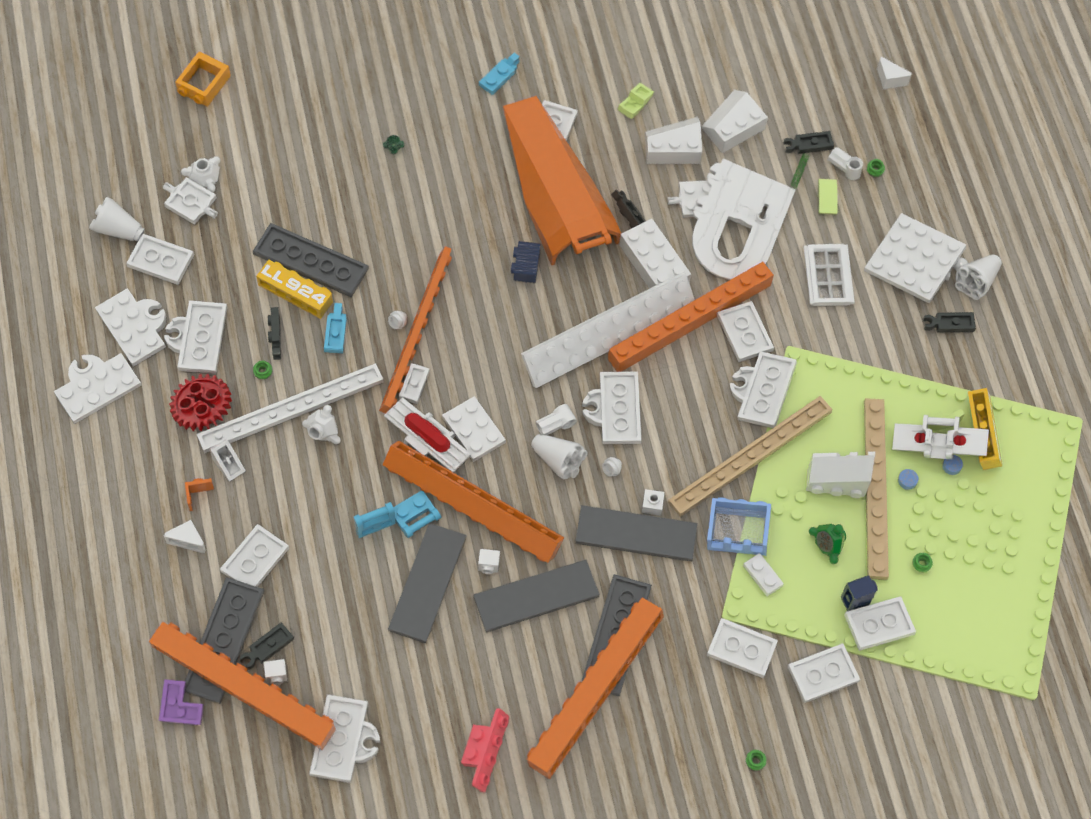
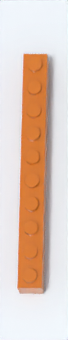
(690, 317)
(473, 501)
(242, 685)
(595, 688)

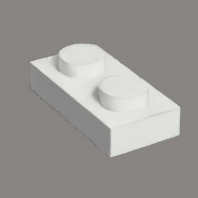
(414, 383)
(763, 574)

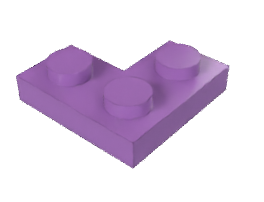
(175, 709)

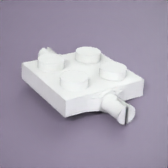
(688, 196)
(190, 200)

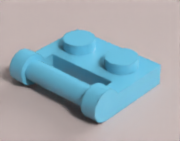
(413, 508)
(375, 520)

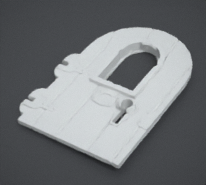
(740, 197)

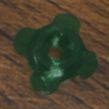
(393, 139)

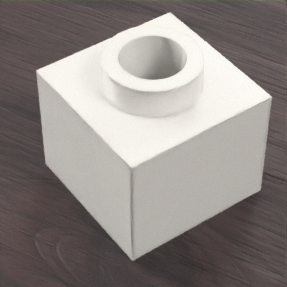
(651, 507)
(488, 561)
(275, 672)

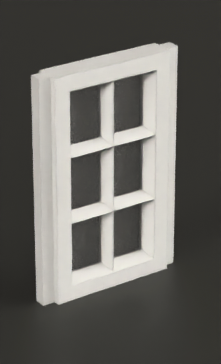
(828, 275)

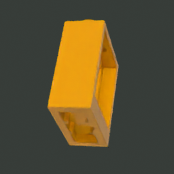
(210, 65)

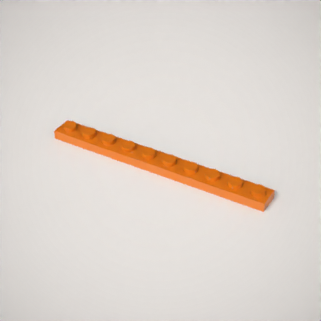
(414, 334)

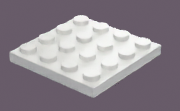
(915, 258)

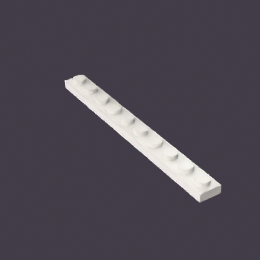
(291, 407)

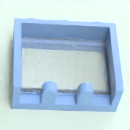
(739, 526)

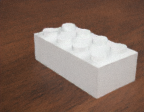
(651, 254)

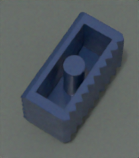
(526, 262)
(859, 593)

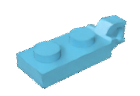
(500, 74)
(335, 330)

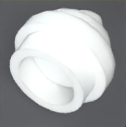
(397, 319)
(612, 466)

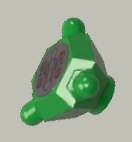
(829, 539)

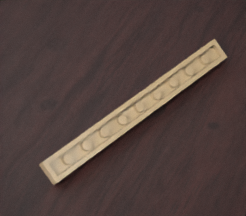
(750, 456)
(877, 493)

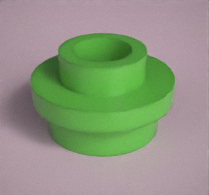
(875, 163)
(262, 365)
(925, 558)
(756, 754)

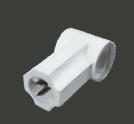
(846, 163)
(560, 418)

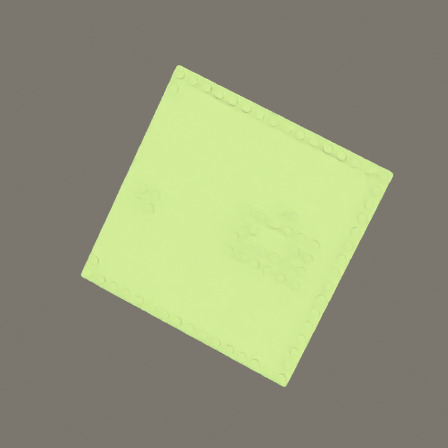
(988, 531)

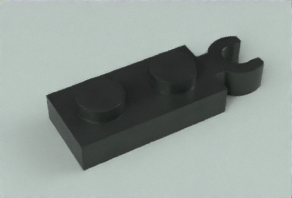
(810, 142)
(628, 209)
(951, 322)
(274, 335)
(268, 645)

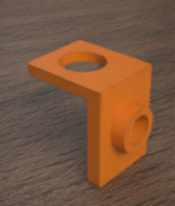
(197, 485)

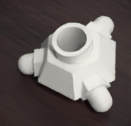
(204, 172)
(322, 425)

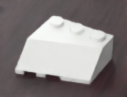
(735, 121)
(675, 143)
(840, 474)

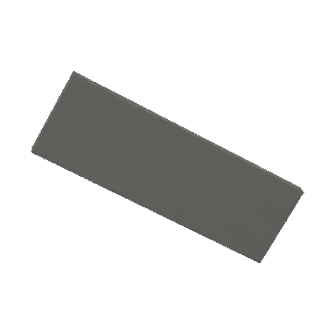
(311, 260)
(636, 533)
(427, 583)
(536, 595)
(618, 605)
(226, 631)

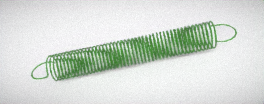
(801, 171)

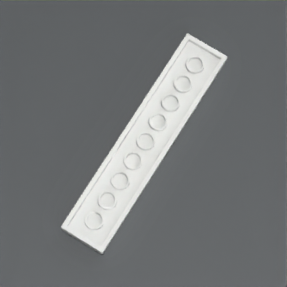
(605, 330)

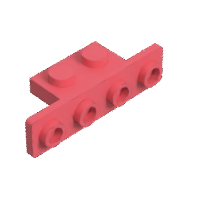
(484, 747)

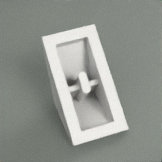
(892, 74)
(227, 460)
(185, 537)

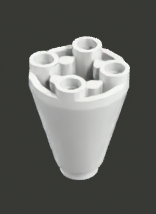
(116, 222)
(977, 276)
(560, 455)

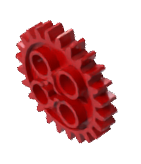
(194, 394)

